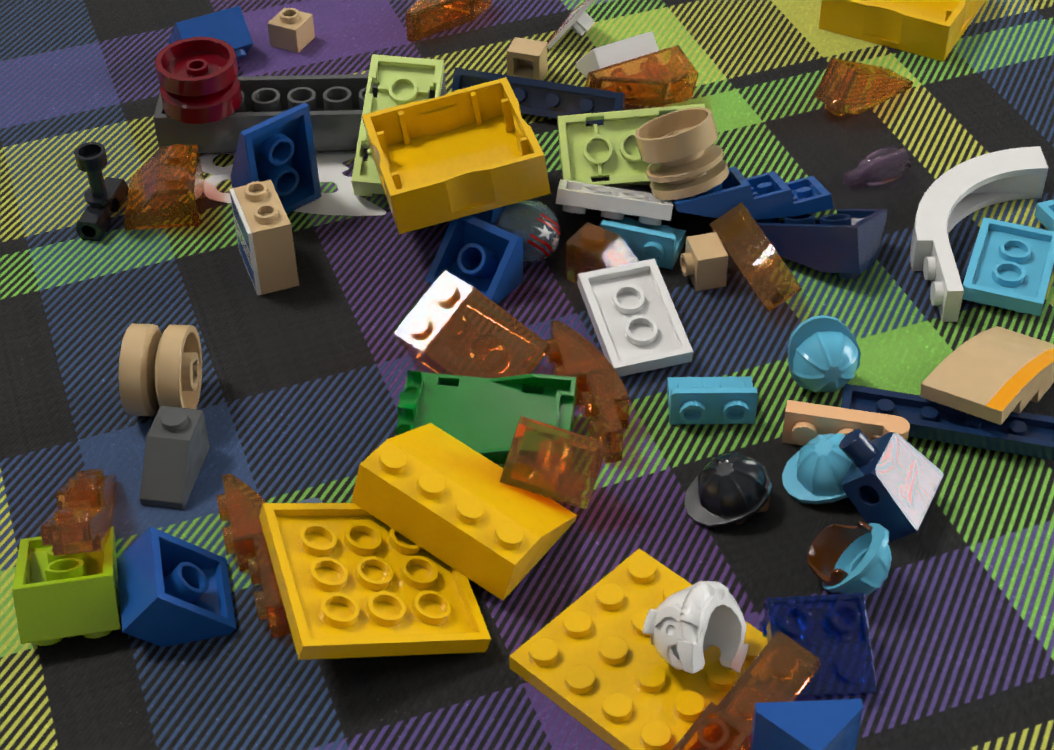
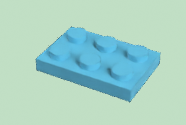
(1010, 266)

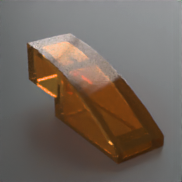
(755, 257)

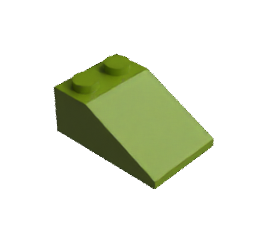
(65, 592)

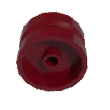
(198, 80)

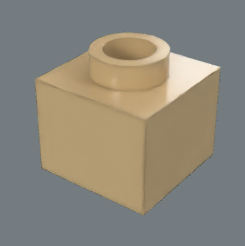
(291, 30)
(527, 59)
(705, 261)

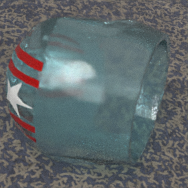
(536, 226)

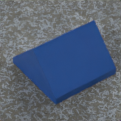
(481, 257)
(806, 725)

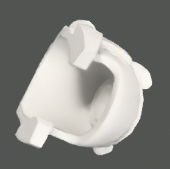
(693, 622)

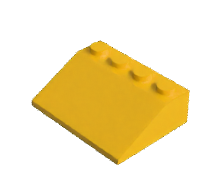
(458, 509)

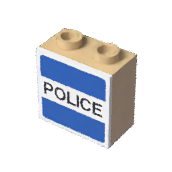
(264, 237)

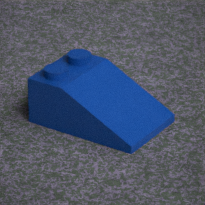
(280, 152)

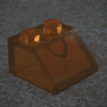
(166, 190)

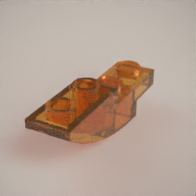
(598, 386)
(83, 514)
(247, 540)
(773, 676)

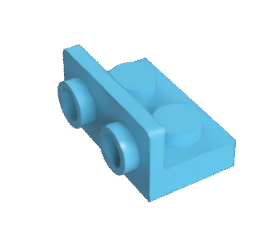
(649, 240)
(711, 400)

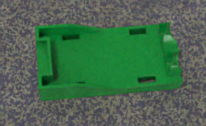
(485, 410)

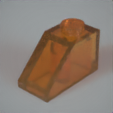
(595, 249)

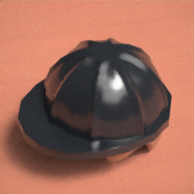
(728, 491)

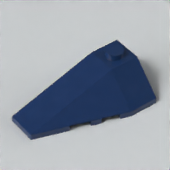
(831, 244)

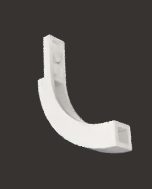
(956, 194)

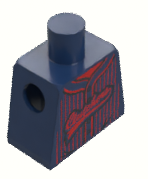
(889, 481)

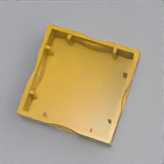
(911, 26)
(455, 155)

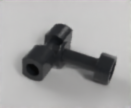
(103, 194)

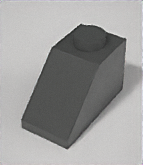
(173, 456)

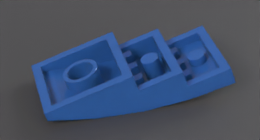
(762, 195)

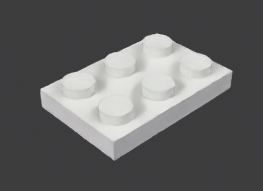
(612, 202)
(634, 317)

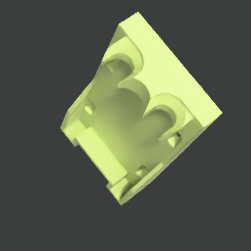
(398, 83)
(606, 148)

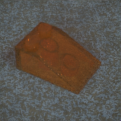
(468, 334)

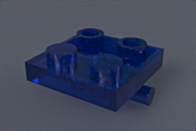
(835, 632)

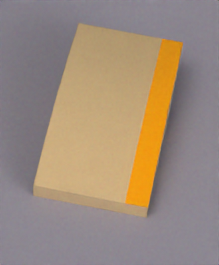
(992, 374)

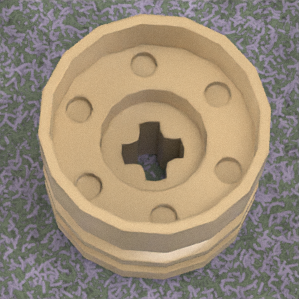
(682, 153)

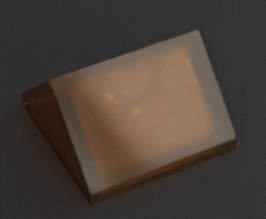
(553, 462)

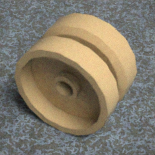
(159, 368)

